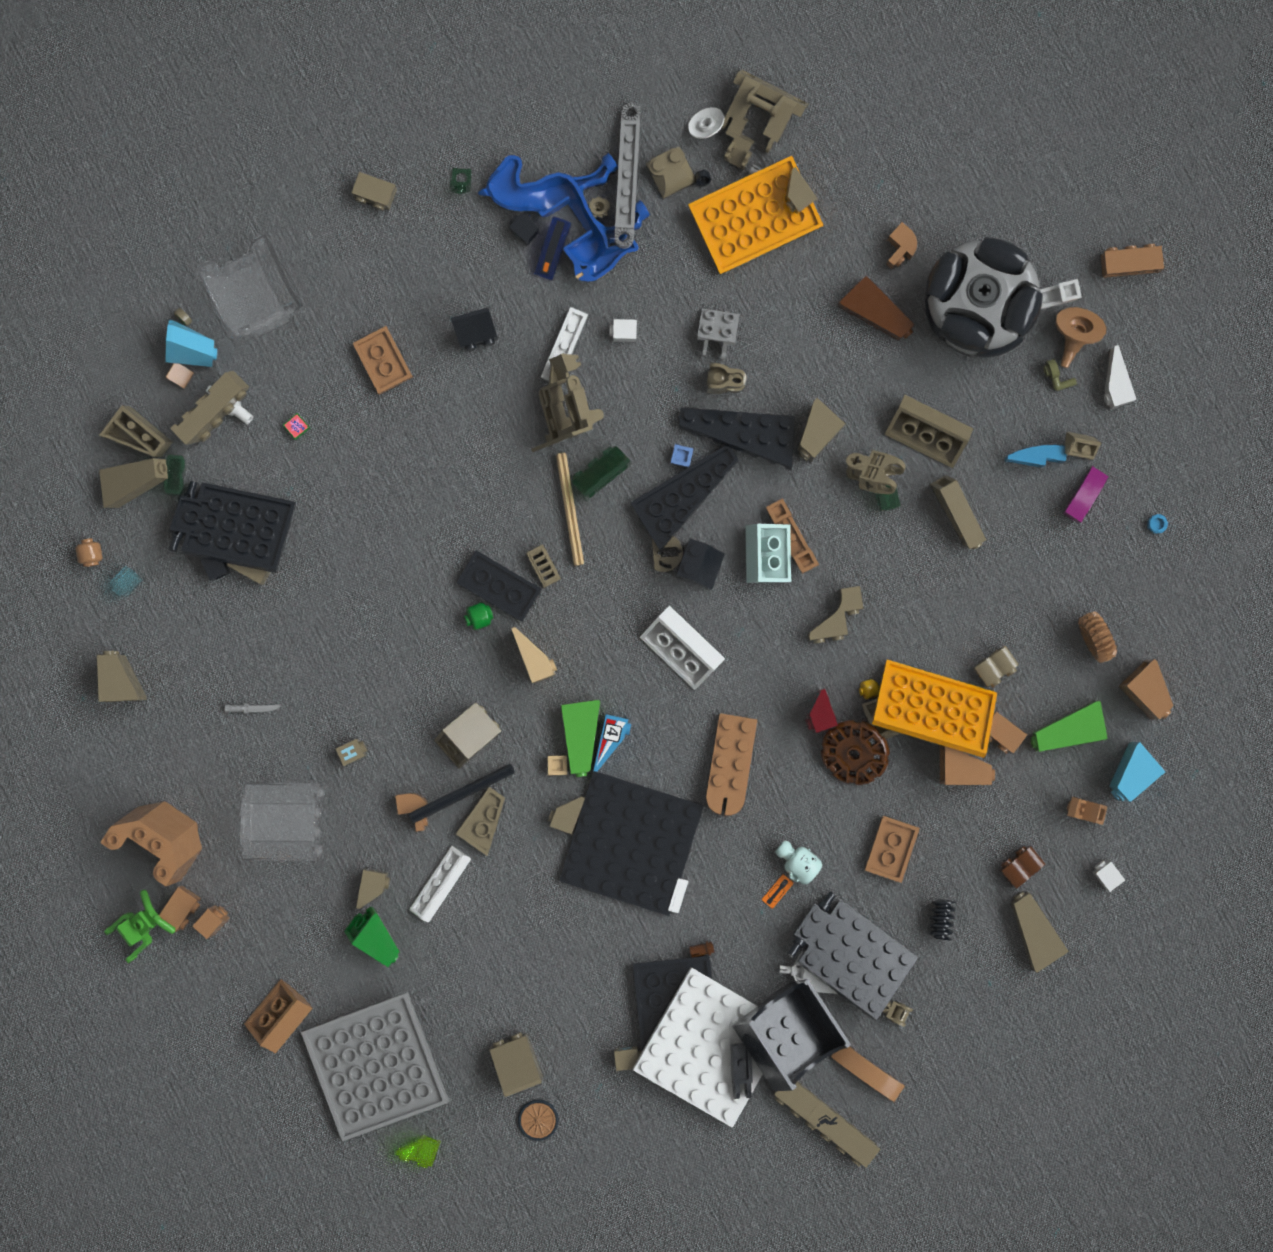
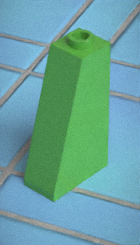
(1073, 729)
(580, 732)

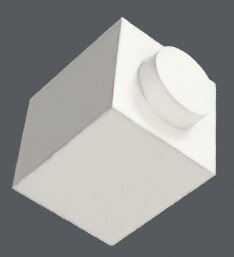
(624, 330)
(1108, 875)

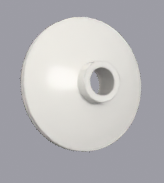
(706, 123)

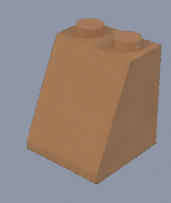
(1148, 690)
(963, 769)

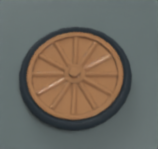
(538, 1120)

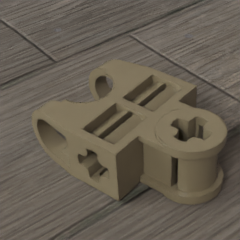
(874, 471)

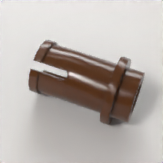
(702, 949)

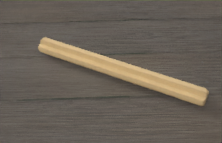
(570, 509)

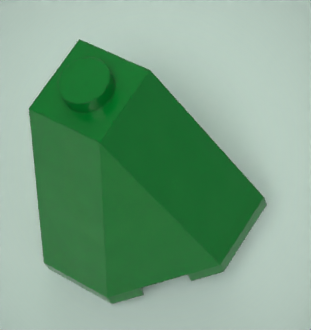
(372, 937)

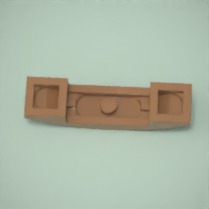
(800, 551)
(869, 1073)

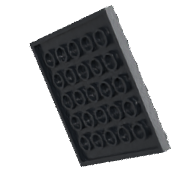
(631, 843)

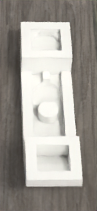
(1060, 294)

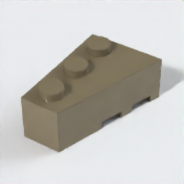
(136, 432)

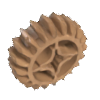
(1097, 637)

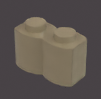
(996, 666)

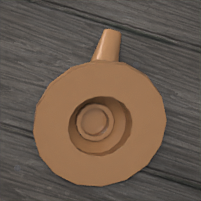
(1078, 328)

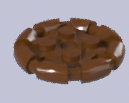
(858, 742)

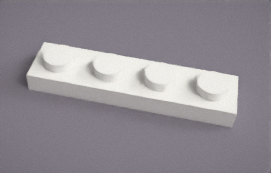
(567, 337)

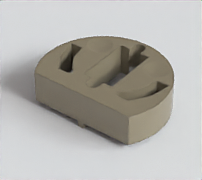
(673, 561)

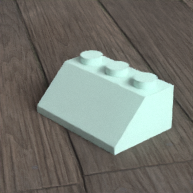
(768, 553)

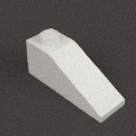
(1118, 384)

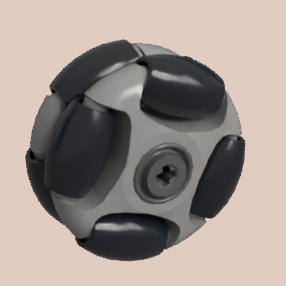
(981, 282)

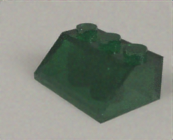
(600, 472)

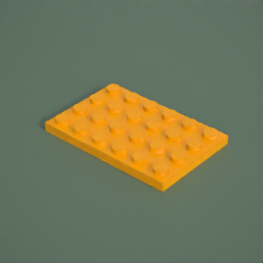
(751, 217)
(935, 708)

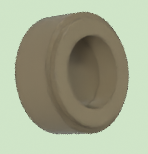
(183, 317)

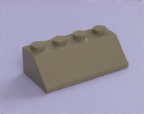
(929, 431)

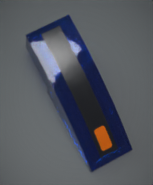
(553, 248)

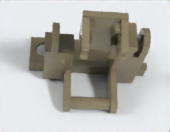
(786, 105)
(551, 398)

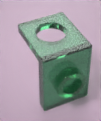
(461, 187)

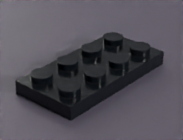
(499, 586)

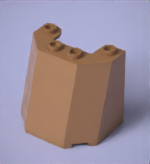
(163, 833)

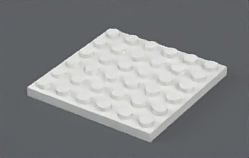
(692, 1047)

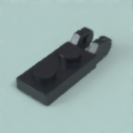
(741, 1069)

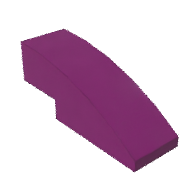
(1085, 495)

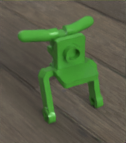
(138, 926)

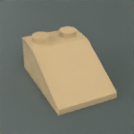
(536, 662)

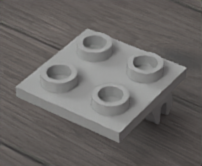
(718, 327)

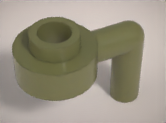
(1051, 369)

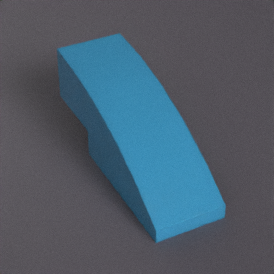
(1038, 455)

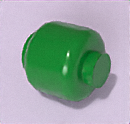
(478, 616)

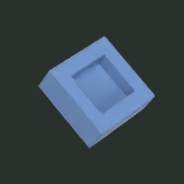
(682, 456)

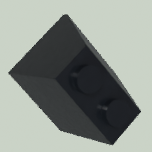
(700, 564)

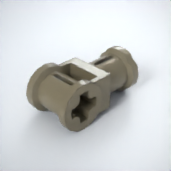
(897, 1012)

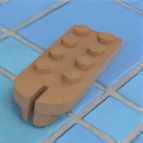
(730, 763)

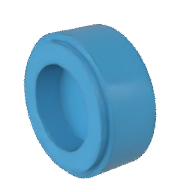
(1157, 524)

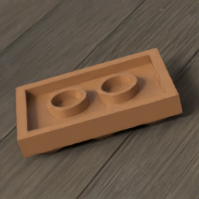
(382, 360)
(891, 849)

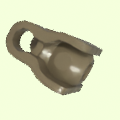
(721, 377)

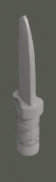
(246, 708)

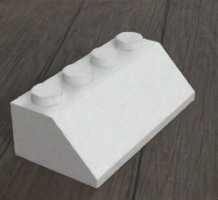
(682, 647)

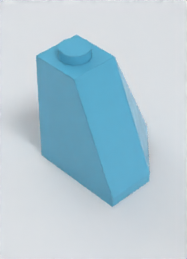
(188, 346)

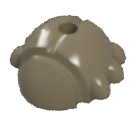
(599, 207)

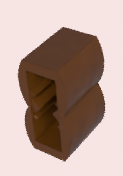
(1022, 866)

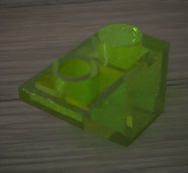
(421, 1150)

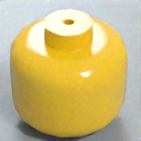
(869, 689)

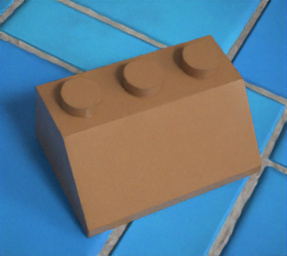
(277, 1016)

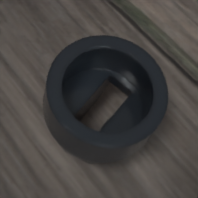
(705, 181)

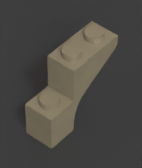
(836, 625)

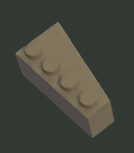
(211, 409)

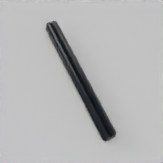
(461, 793)

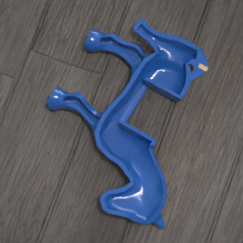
(553, 194)

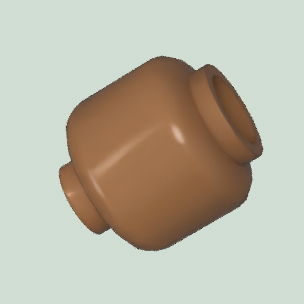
(88, 553)

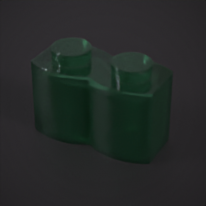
(175, 470)

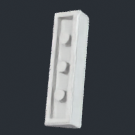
(440, 884)

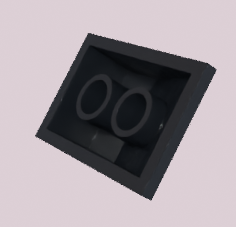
(475, 329)

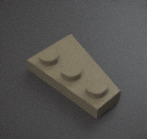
(482, 821)

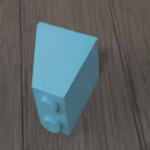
(1135, 773)

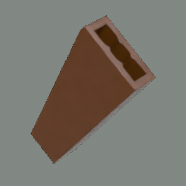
(876, 309)

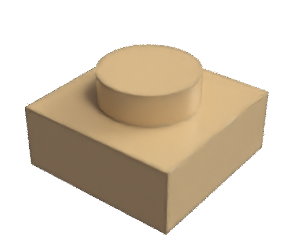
(557, 765)

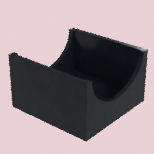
(790, 1034)

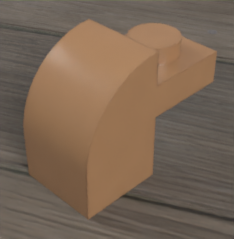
(905, 242)
(410, 802)
(1086, 810)

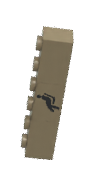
(830, 1123)

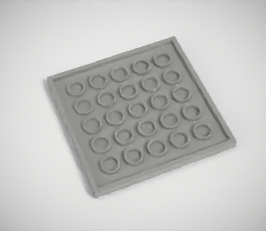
(375, 1066)

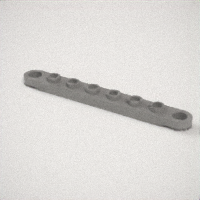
(627, 175)

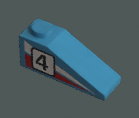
(612, 735)

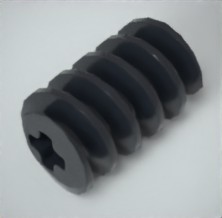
(942, 919)

